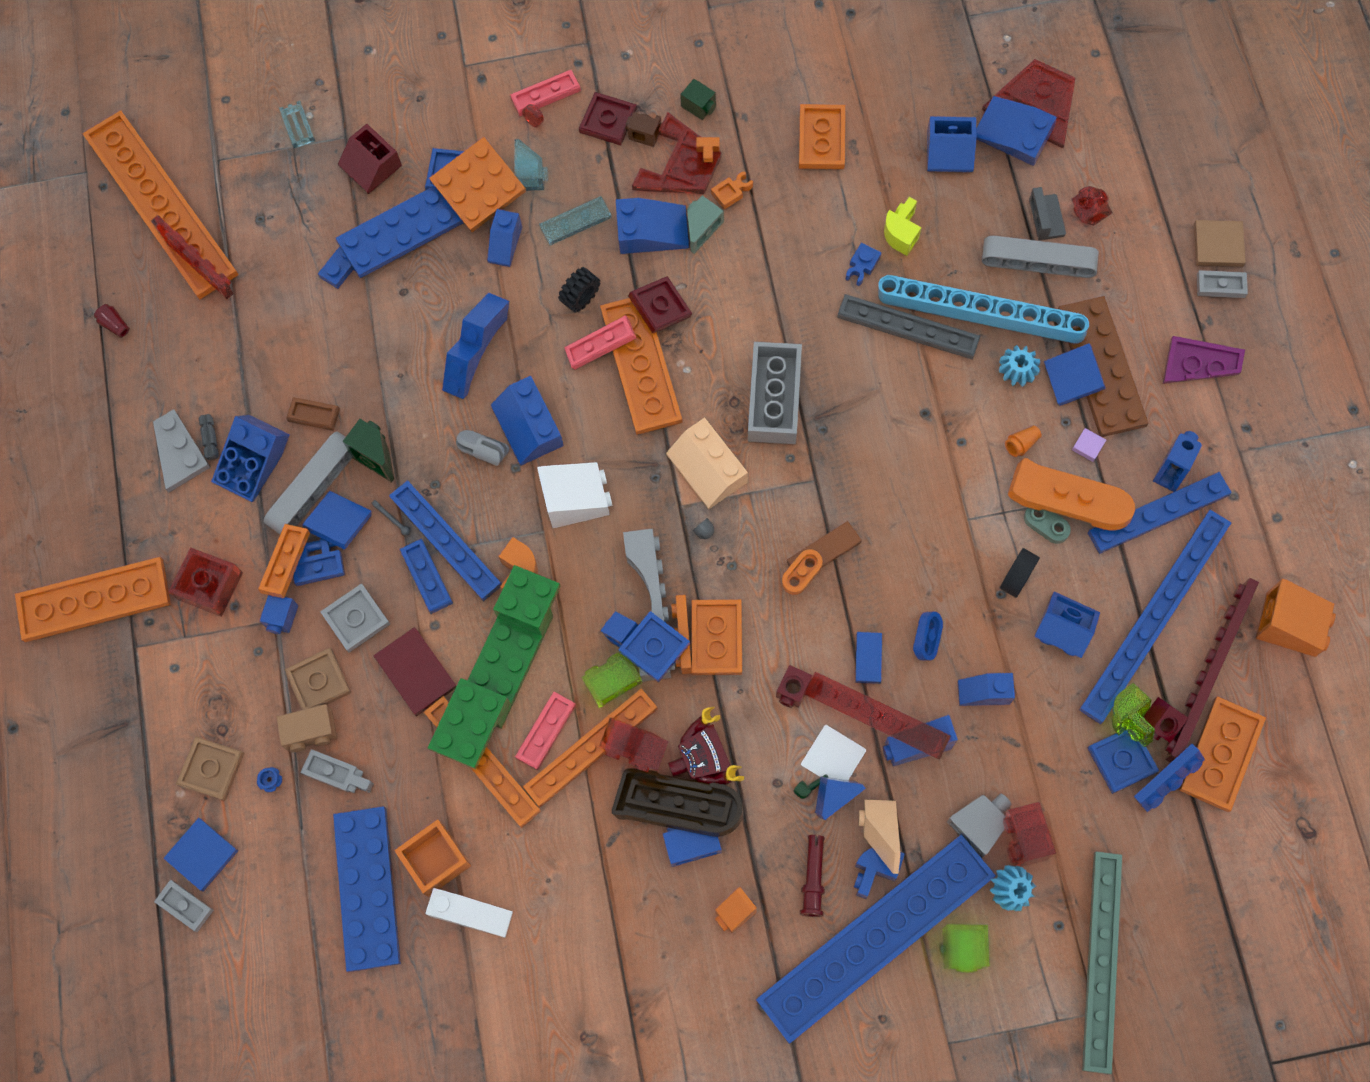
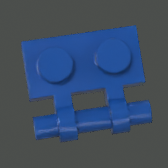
(320, 566)

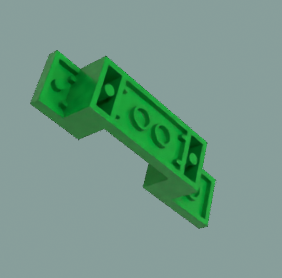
(500, 669)

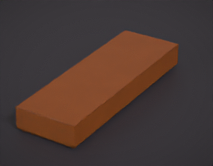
(832, 545)

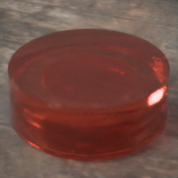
(533, 115)

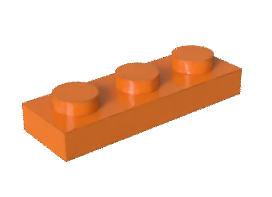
(284, 561)
(679, 611)

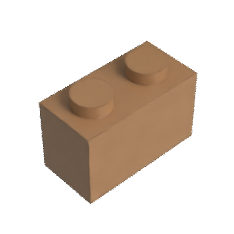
(307, 728)

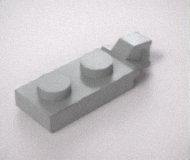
(335, 773)

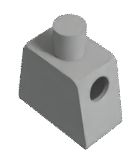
(981, 822)

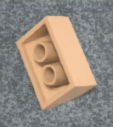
(707, 463)

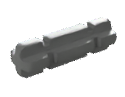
(208, 437)

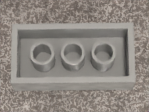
(774, 393)

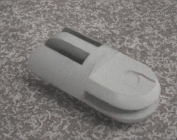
(482, 447)

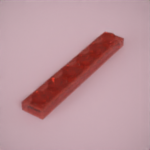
(878, 715)

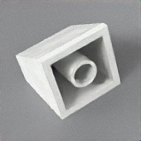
(574, 493)

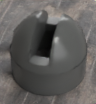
(704, 529)

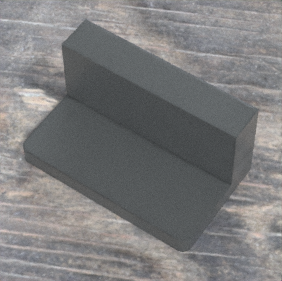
(1046, 215)

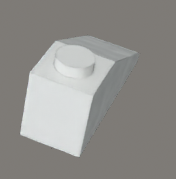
(468, 912)

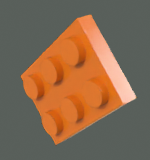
(822, 136)
(717, 637)

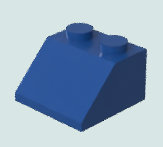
(1067, 625)

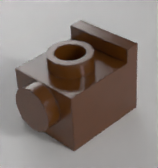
(643, 128)

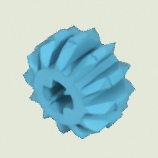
(1019, 357)
(1012, 888)

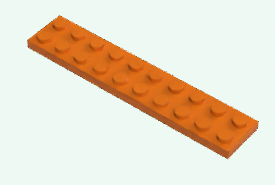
(155, 194)

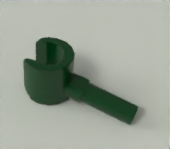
(802, 790)

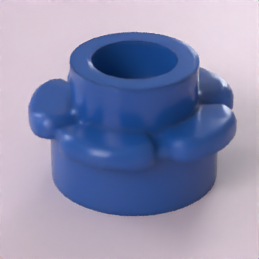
(266, 773)

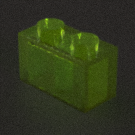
(611, 679)

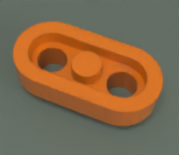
(801, 572)

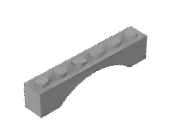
(641, 556)

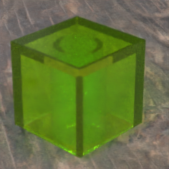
(965, 947)

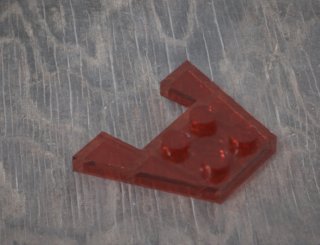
(1044, 89)
(685, 169)

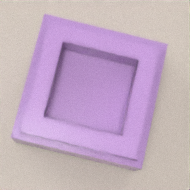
(1089, 445)

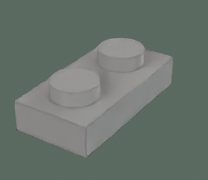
(1222, 284)
(183, 905)

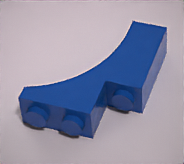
(476, 333)

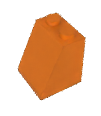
(1296, 619)

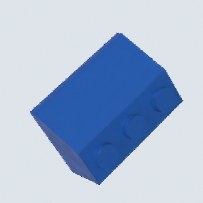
(526, 421)

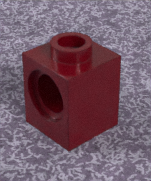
(793, 676)
(1172, 719)

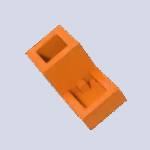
(518, 554)

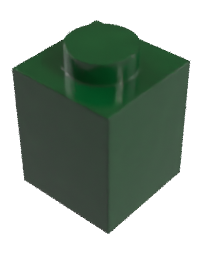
(698, 99)

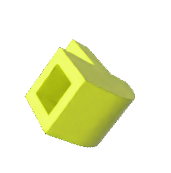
(898, 228)

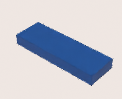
(426, 576)

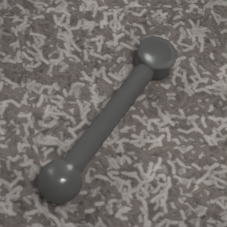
(405, 530)

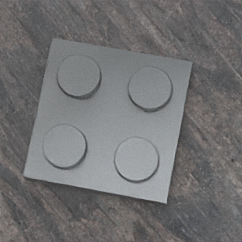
(355, 618)

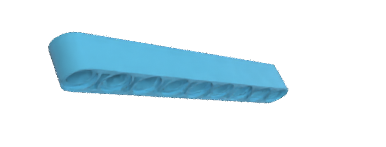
(991, 316)

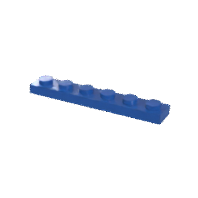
(1163, 511)
(445, 540)

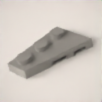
(177, 451)

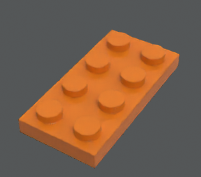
(1227, 747)

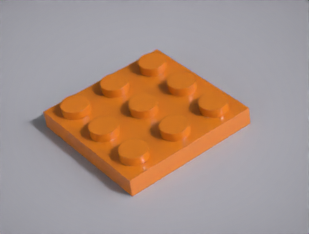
(477, 184)

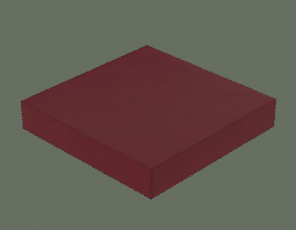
(607, 118)
(660, 304)

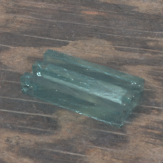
(291, 110)

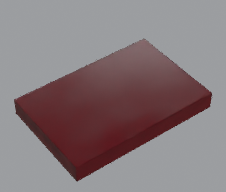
(415, 671)

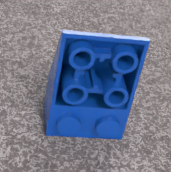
(249, 456)

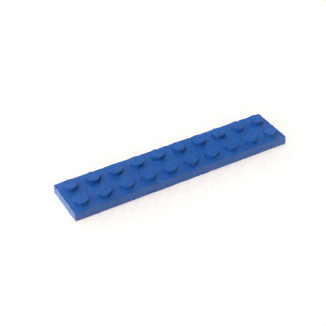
(875, 938)

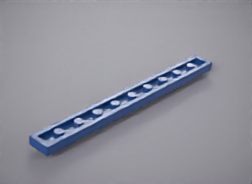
(1155, 616)

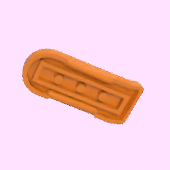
(1071, 496)

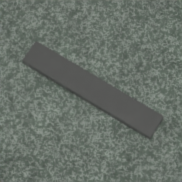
(908, 326)

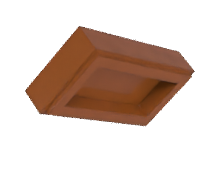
(313, 413)

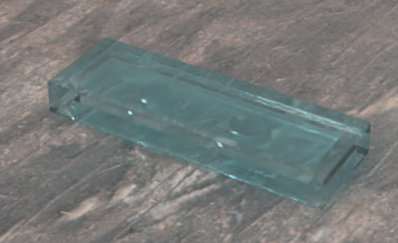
(575, 220)

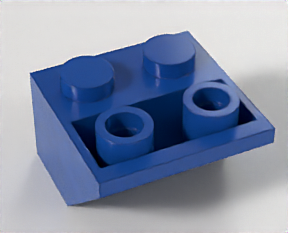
(951, 144)

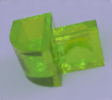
(1128, 715)

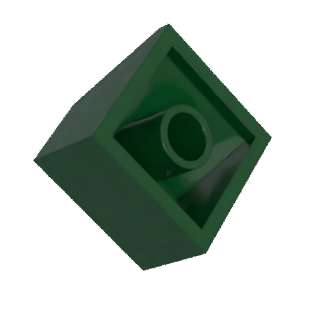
(369, 448)

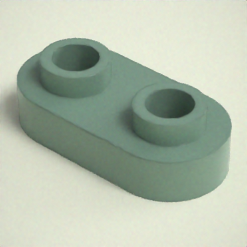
(1046, 524)

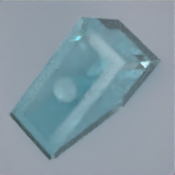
(529, 167)

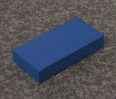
(868, 657)

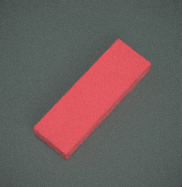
(546, 91)
(600, 342)
(545, 731)

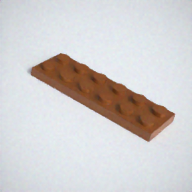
(1119, 405)

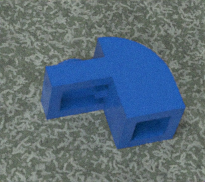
(872, 866)

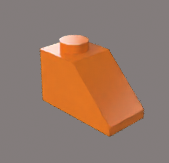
(735, 911)

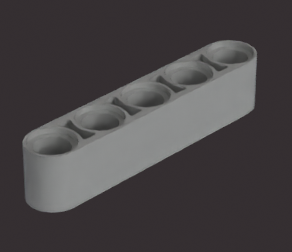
(1040, 256)
(309, 484)

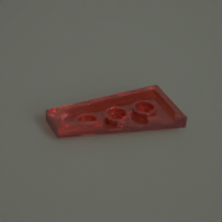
(192, 257)

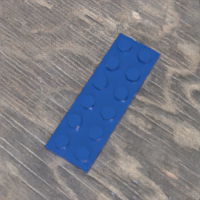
(398, 231)
(366, 889)

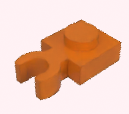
(730, 191)

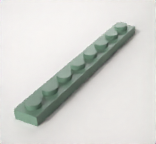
(1102, 963)

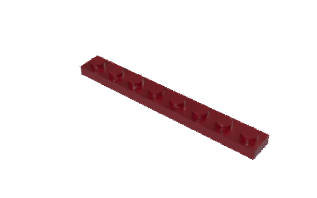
(1215, 660)

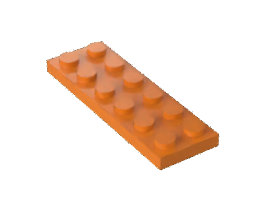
(643, 372)
(92, 599)

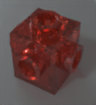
(1091, 205)

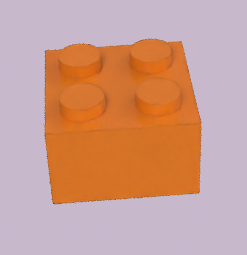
(432, 857)

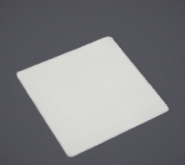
(833, 755)

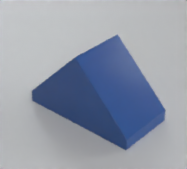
(834, 794)

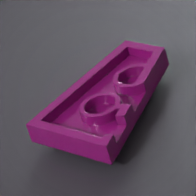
(1200, 360)

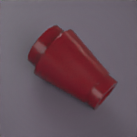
(111, 320)

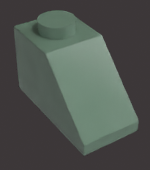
(703, 221)

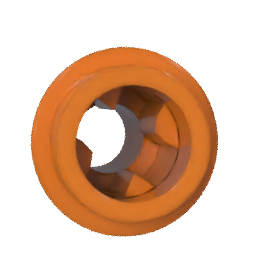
(1022, 441)

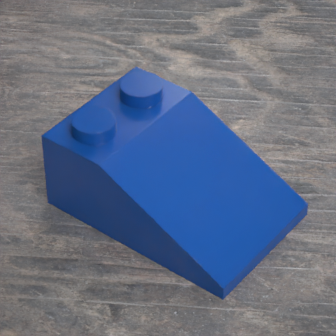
(1015, 129)
(651, 225)

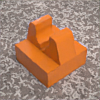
(708, 146)

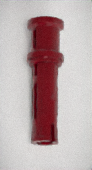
(812, 889)

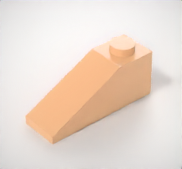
(881, 830)

